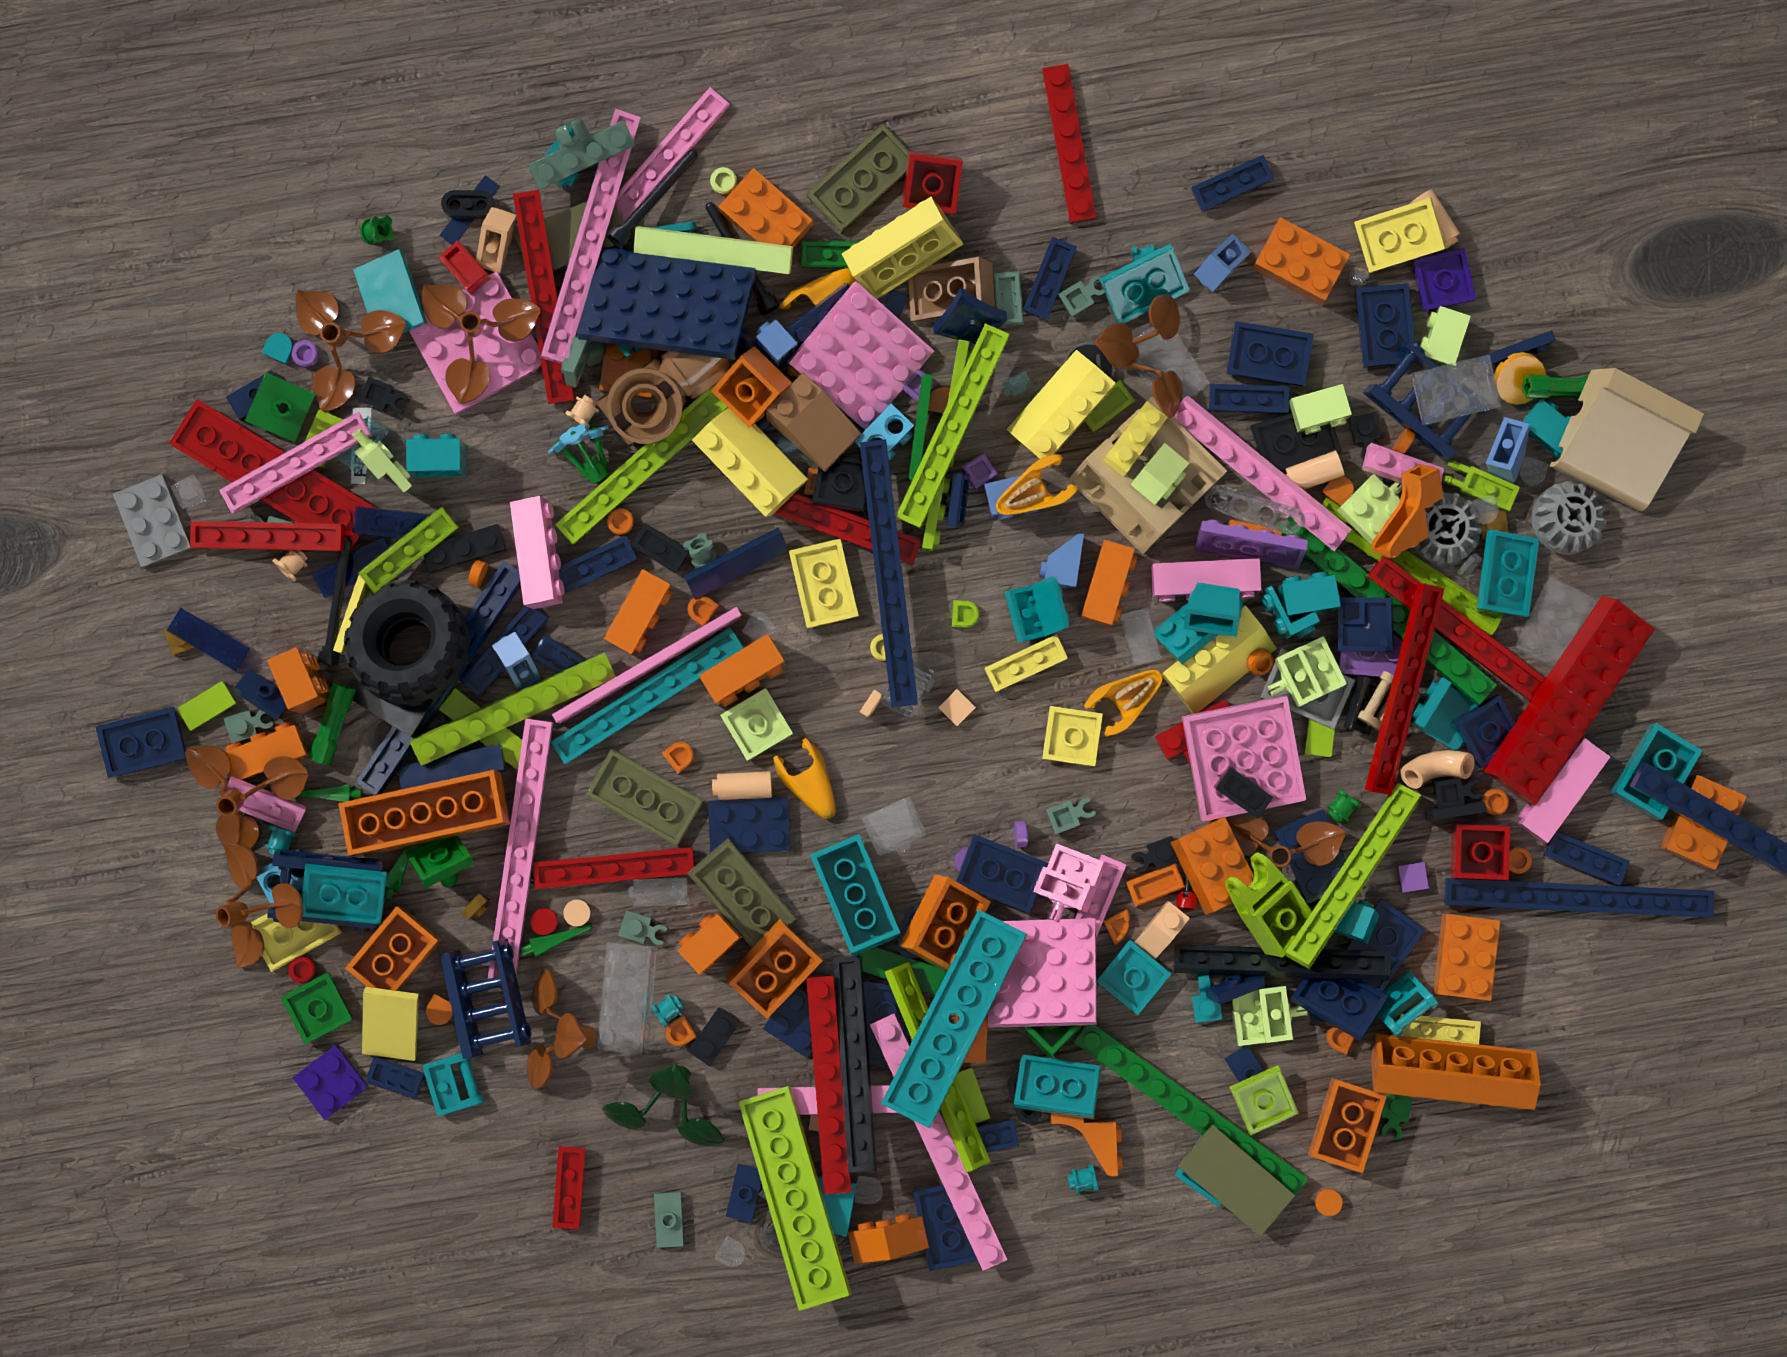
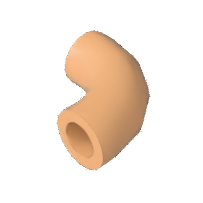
(1436, 765)

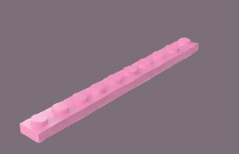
(587, 248)
(522, 837)
(945, 1158)

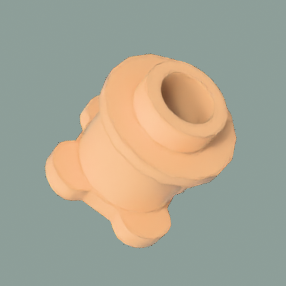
(583, 410)
(291, 563)

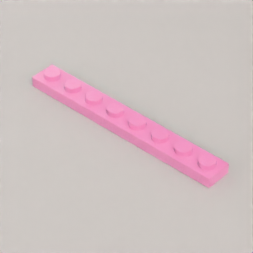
(1260, 472)

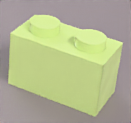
(1445, 335)
(1320, 408)
(1161, 474)

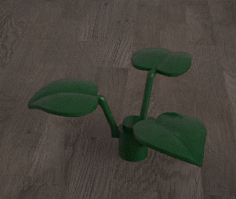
(674, 1083)

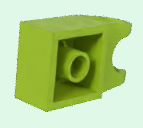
(1269, 906)

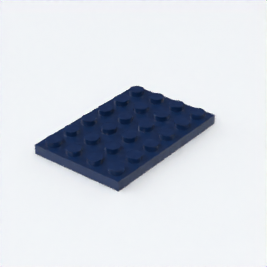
(667, 303)

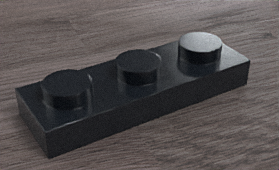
(465, 548)

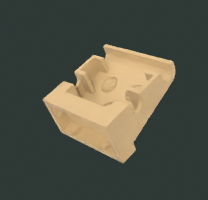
(1624, 437)
(1124, 505)

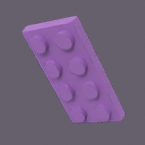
(1244, 543)

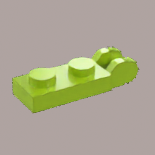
(1482, 484)

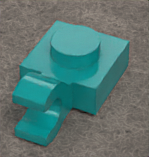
(1204, 1008)

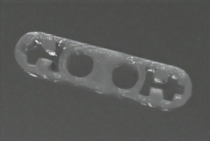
(1254, 511)

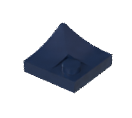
(967, 318)
(1365, 624)

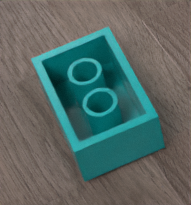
(1664, 752)

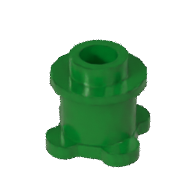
(376, 230)
(1342, 807)

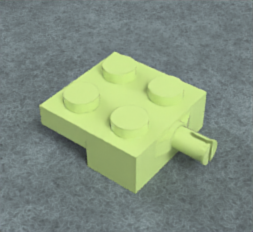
(377, 460)
(1371, 506)
(1308, 672)
(1264, 1016)

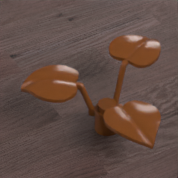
(446, 304)
(316, 316)
(1122, 351)
(209, 767)
(1317, 839)
(288, 904)
(569, 1034)

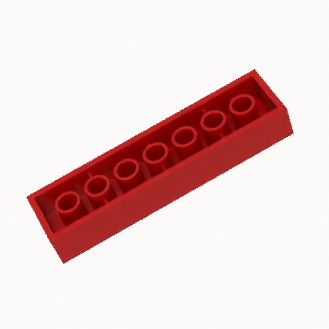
(1569, 699)

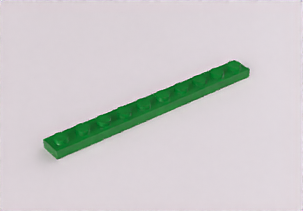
(1355, 583)
(1181, 1101)

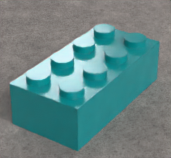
(855, 895)

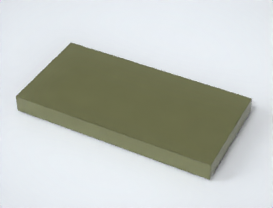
(861, 179)
(563, 230)
(644, 797)
(740, 892)
(1236, 1180)

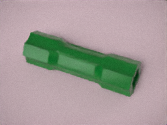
(1544, 386)
(332, 722)

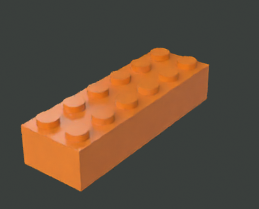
(424, 813)
(1455, 1071)

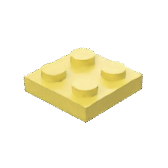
(1072, 736)

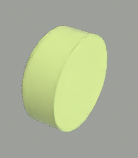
(723, 181)

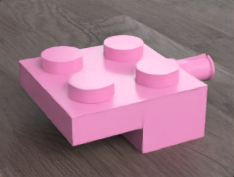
(1069, 880)

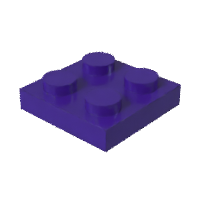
(1443, 280)
(330, 1082)

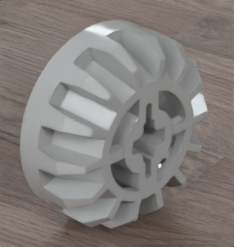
(1552, 521)
(1449, 554)

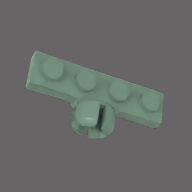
(579, 151)
(581, 353)

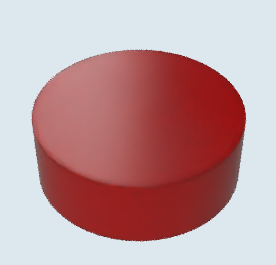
(544, 921)
(302, 969)

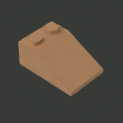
(938, 284)
(812, 422)

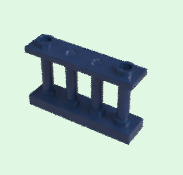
(1401, 410)
(289, 860)
(460, 998)

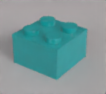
(436, 456)
(1308, 596)

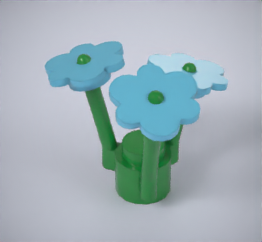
(593, 468)

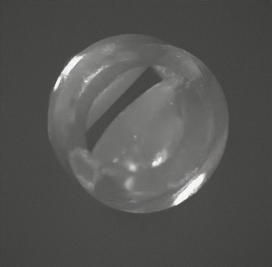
(1357, 276)

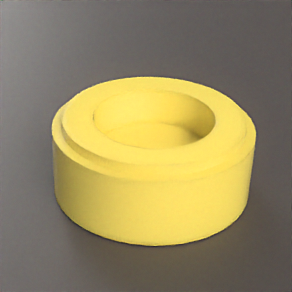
(877, 648)

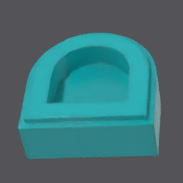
(278, 347)

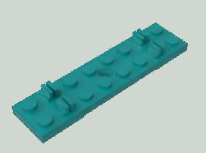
(943, 1046)

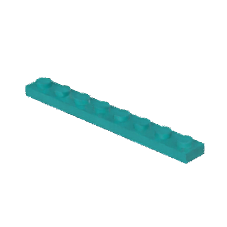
(645, 697)

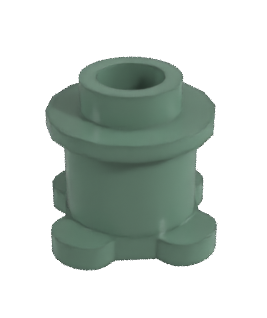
(700, 550)

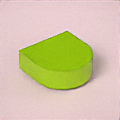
(964, 614)

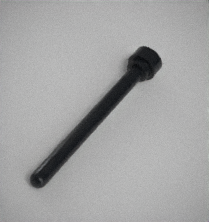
(620, 235)
(766, 302)
(327, 654)

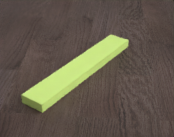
(713, 249)

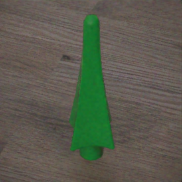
(339, 793)
(396, 875)
(542, 944)

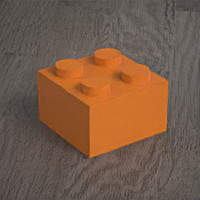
(751, 386)

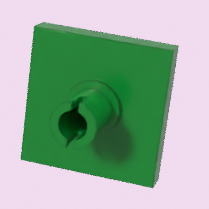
(280, 407)
(439, 861)

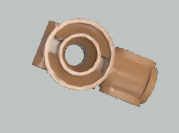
(670, 384)

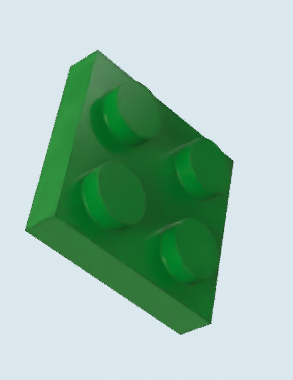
(317, 1008)

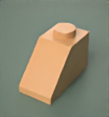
(495, 239)
(1161, 930)

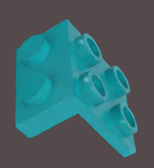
(1037, 610)
(1282, 623)
(1439, 712)

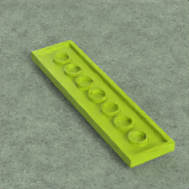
(794, 1198)

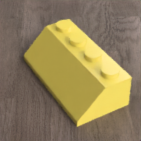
(902, 248)
(1061, 406)
(750, 461)
(1217, 664)

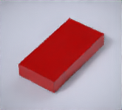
(464, 267)

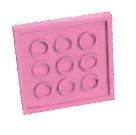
(861, 355)
(505, 359)
(1252, 740)
(1050, 977)

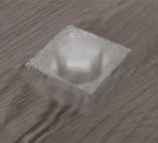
(188, 492)

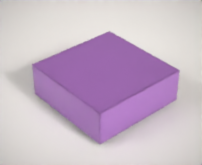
(912, 386)
(980, 471)
(1412, 877)

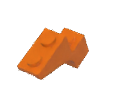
(1408, 522)
(1100, 1136)

